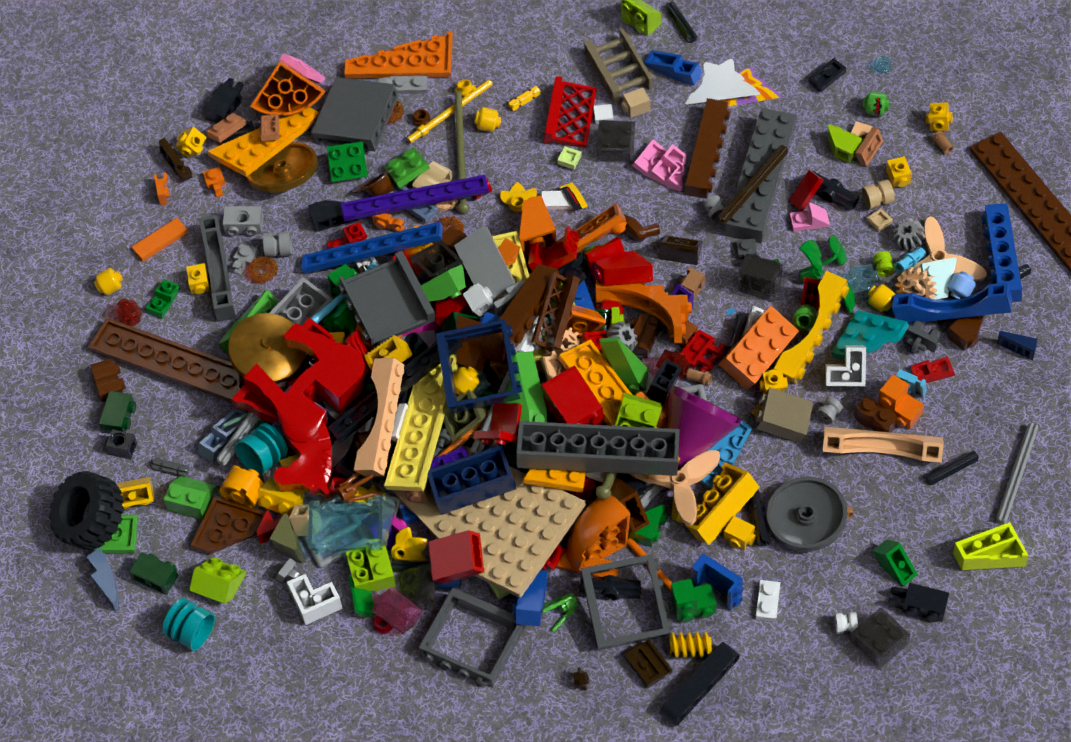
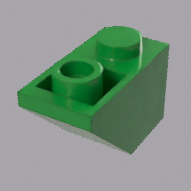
(650, 533)

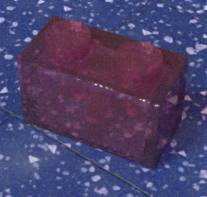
(397, 610)

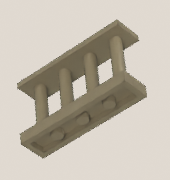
(607, 77)

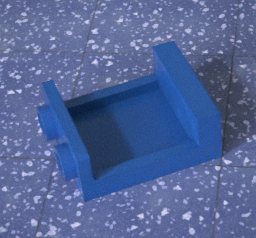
(719, 577)

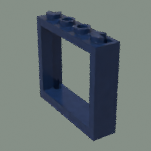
(446, 337)

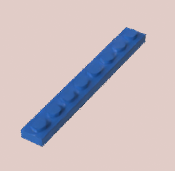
(372, 247)

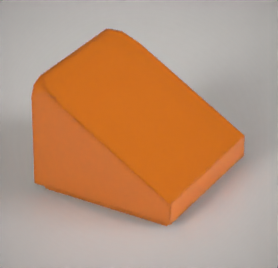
(509, 251)

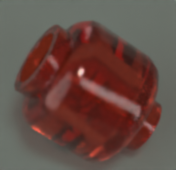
(128, 312)

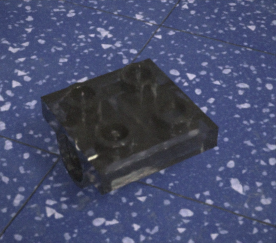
(418, 585)

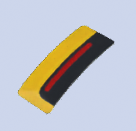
(574, 196)

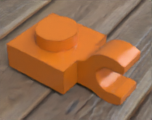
(214, 179)
(163, 192)

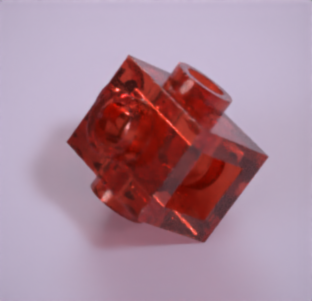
(677, 358)

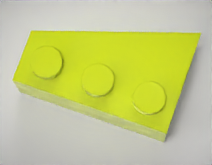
(991, 549)

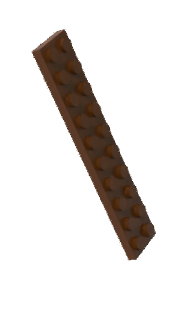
(1027, 193)
(167, 359)

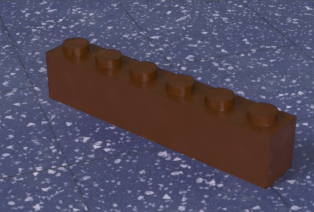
(706, 148)
(521, 312)

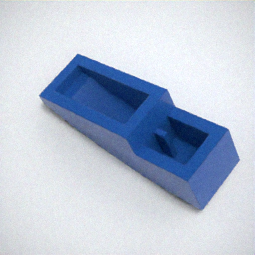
(674, 66)

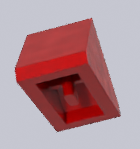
(810, 292)

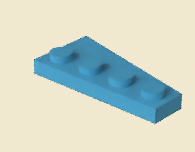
(729, 450)

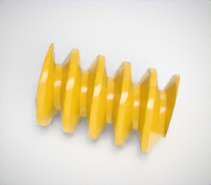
(690, 644)

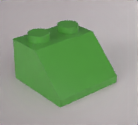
(189, 497)

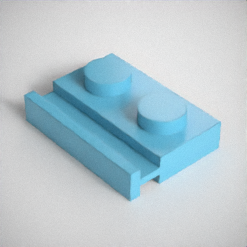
(914, 384)

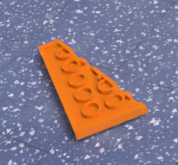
(414, 58)

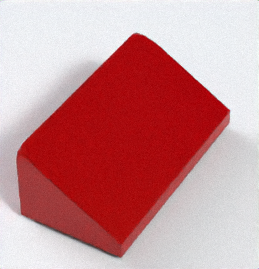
(806, 190)

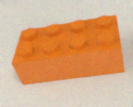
(758, 347)

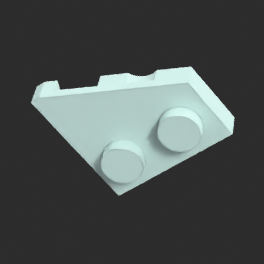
(942, 274)

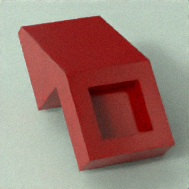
(351, 233)

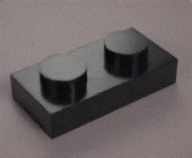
(827, 75)

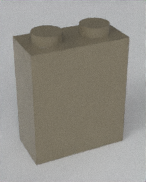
(784, 415)

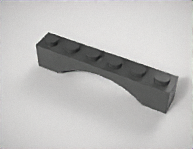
(217, 268)

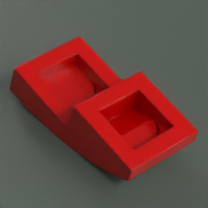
(933, 371)

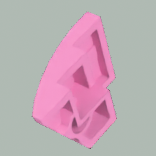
(665, 168)

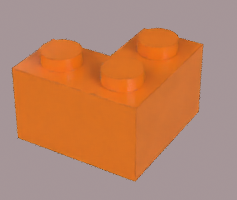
(896, 398)

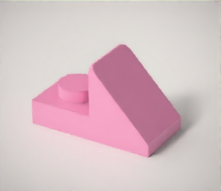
(813, 218)

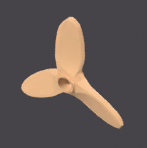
(936, 248)
(691, 473)

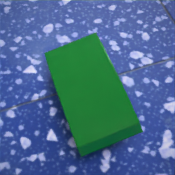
(163, 299)

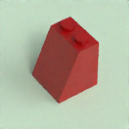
(571, 399)

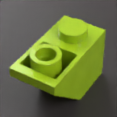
(843, 143)

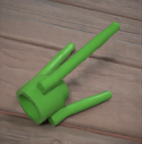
(564, 603)

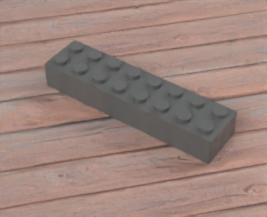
(770, 132)
(598, 448)

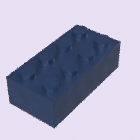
(471, 480)

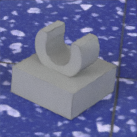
(287, 571)

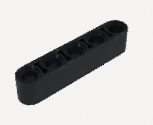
(699, 683)

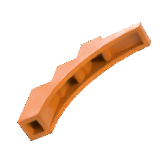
(670, 309)

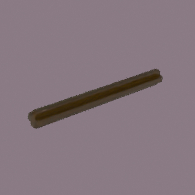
(752, 184)

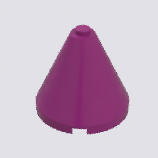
(699, 423)

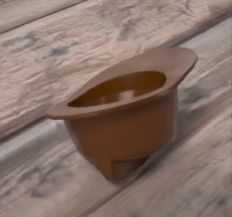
(376, 186)

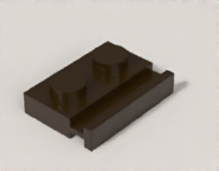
(648, 663)

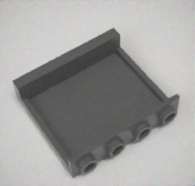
(356, 112)
(387, 300)

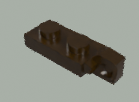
(174, 161)

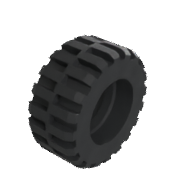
(102, 516)

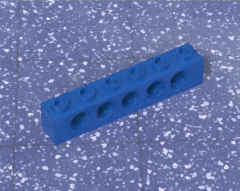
(1002, 248)

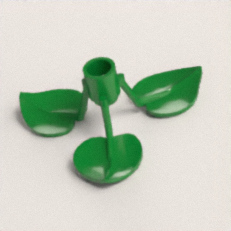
(813, 254)

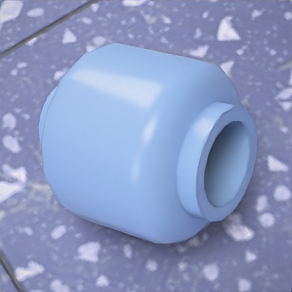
(961, 285)

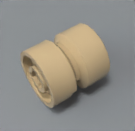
(881, 193)

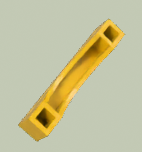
(794, 360)

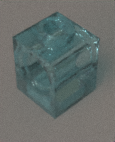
(856, 277)

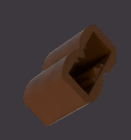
(107, 377)
(875, 417)

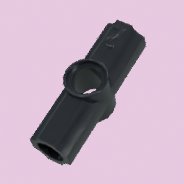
(834, 191)
(613, 588)

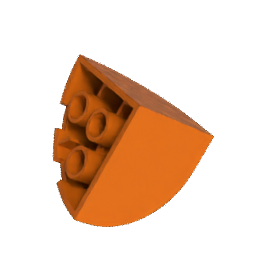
(287, 92)
(598, 533)

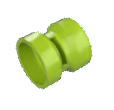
(883, 264)

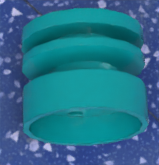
(261, 448)
(188, 624)

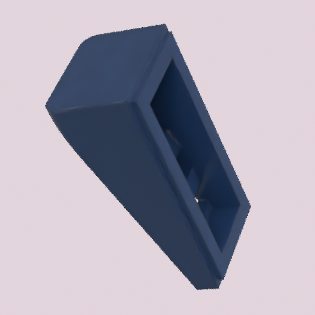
(1018, 343)

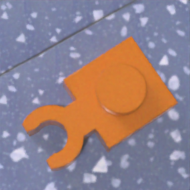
(385, 221)

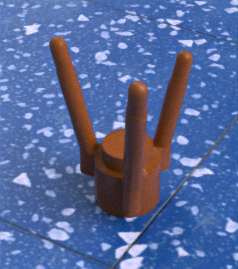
(348, 490)

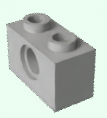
(243, 220)

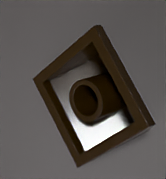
(681, 250)

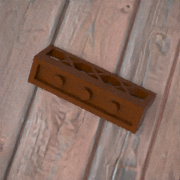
(561, 314)

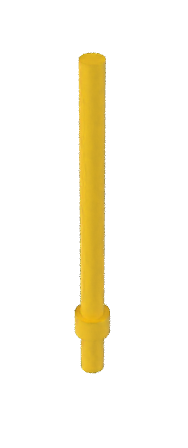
(423, 130)

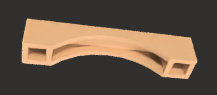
(853, 440)
(374, 452)

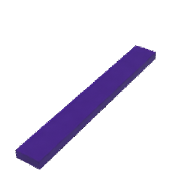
(414, 198)

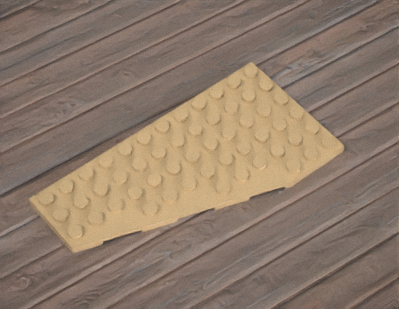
(514, 528)

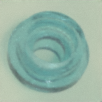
(883, 60)

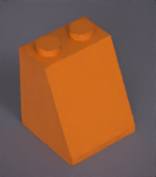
(536, 225)

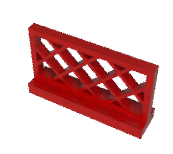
(555, 108)

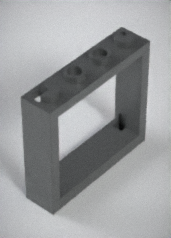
(662, 604)
(483, 609)

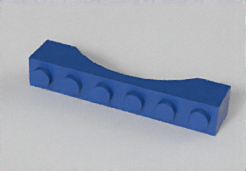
(990, 300)

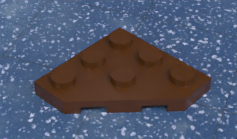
(226, 525)

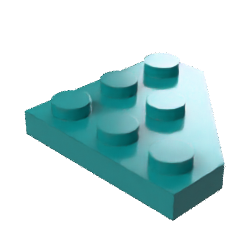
(870, 331)

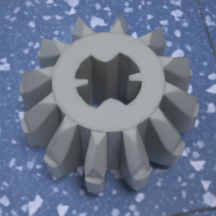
(908, 234)
(624, 333)

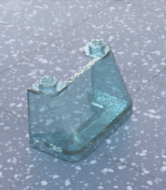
(350, 525)

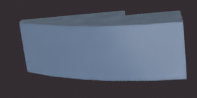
(218, 438)
(104, 577)

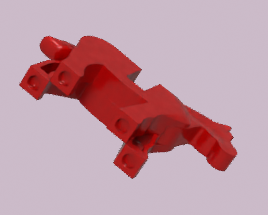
(335, 378)

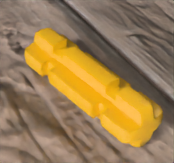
(524, 98)

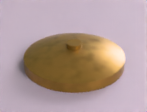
(286, 169)
(261, 342)

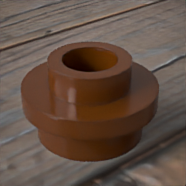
(420, 113)

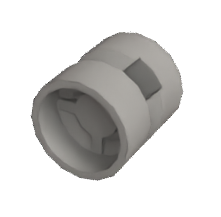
(277, 244)

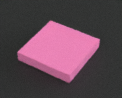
(302, 68)

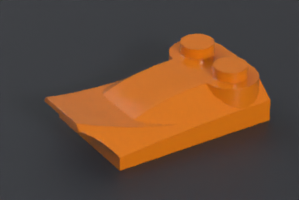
(607, 222)

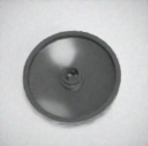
(807, 514)

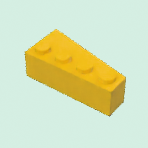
(722, 502)

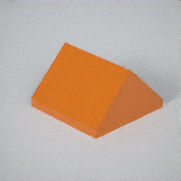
(584, 320)

